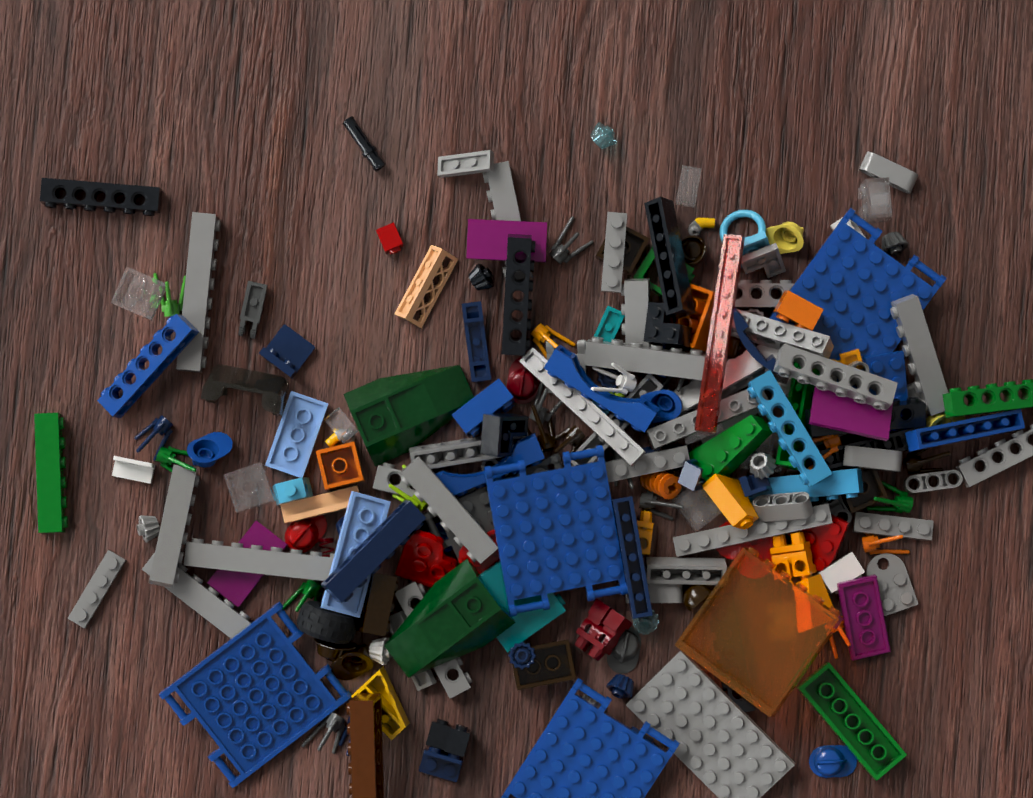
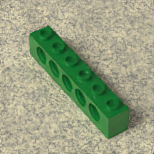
(955, 405)

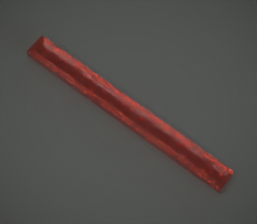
(719, 333)

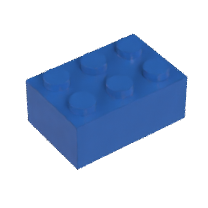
(489, 401)

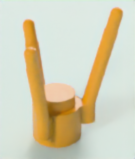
(542, 334)

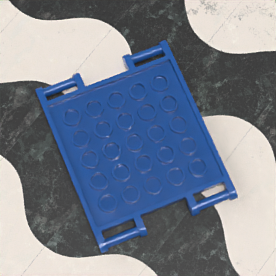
(856, 289)
(555, 530)
(255, 695)
(590, 754)

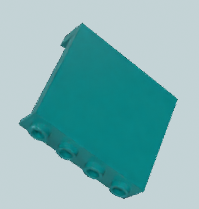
(526, 622)

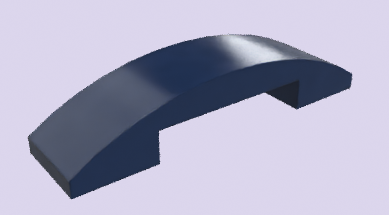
(741, 324)
(476, 341)

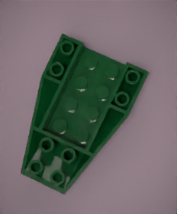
(406, 409)
(448, 622)

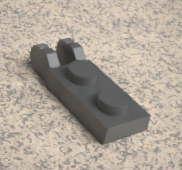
(252, 307)

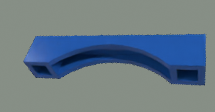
(566, 366)
(524, 448)

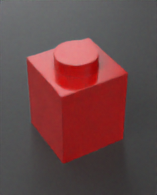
(390, 238)

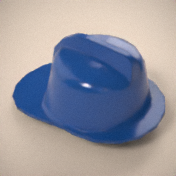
(667, 401)
(209, 449)
(832, 761)

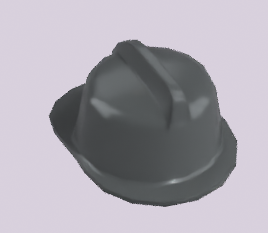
(626, 652)

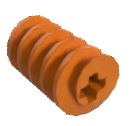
(662, 484)

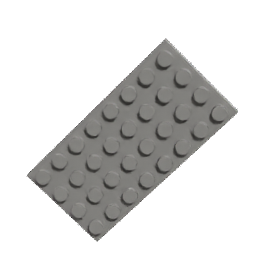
(712, 731)

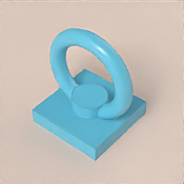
(752, 242)

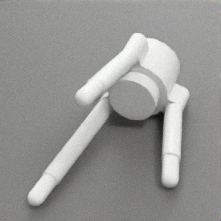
(625, 382)

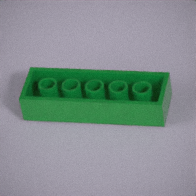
(851, 721)

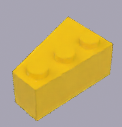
(393, 714)

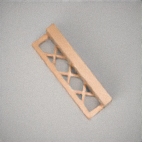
(423, 283)
(317, 505)

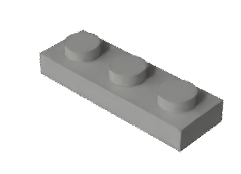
(465, 163)

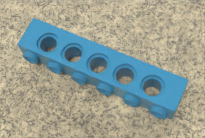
(789, 417)

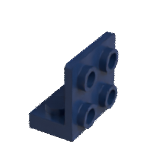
(287, 351)
(440, 764)

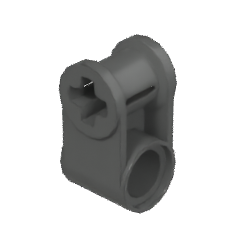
(838, 506)

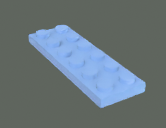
(360, 520)

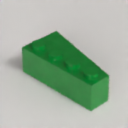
(731, 447)

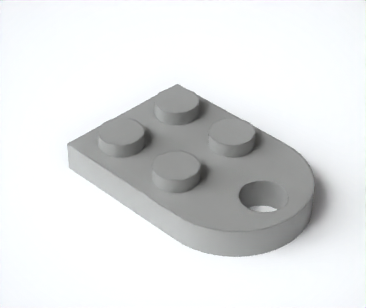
(893, 584)

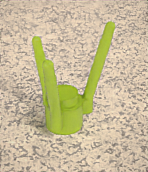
(420, 505)

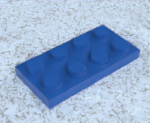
(891, 367)

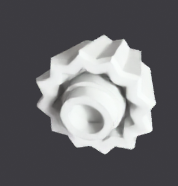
(378, 651)

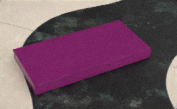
(490, 237)
(849, 416)
(236, 584)
(863, 617)

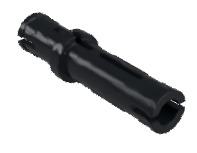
(369, 151)

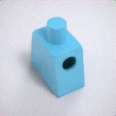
(292, 490)

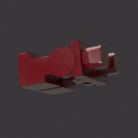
(601, 629)

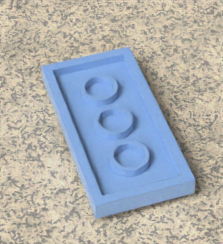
(296, 434)

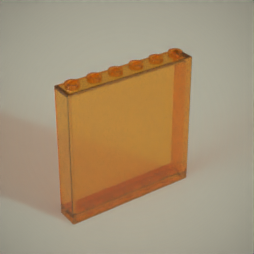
(759, 631)

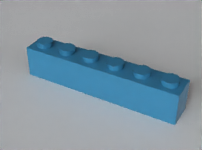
(840, 482)

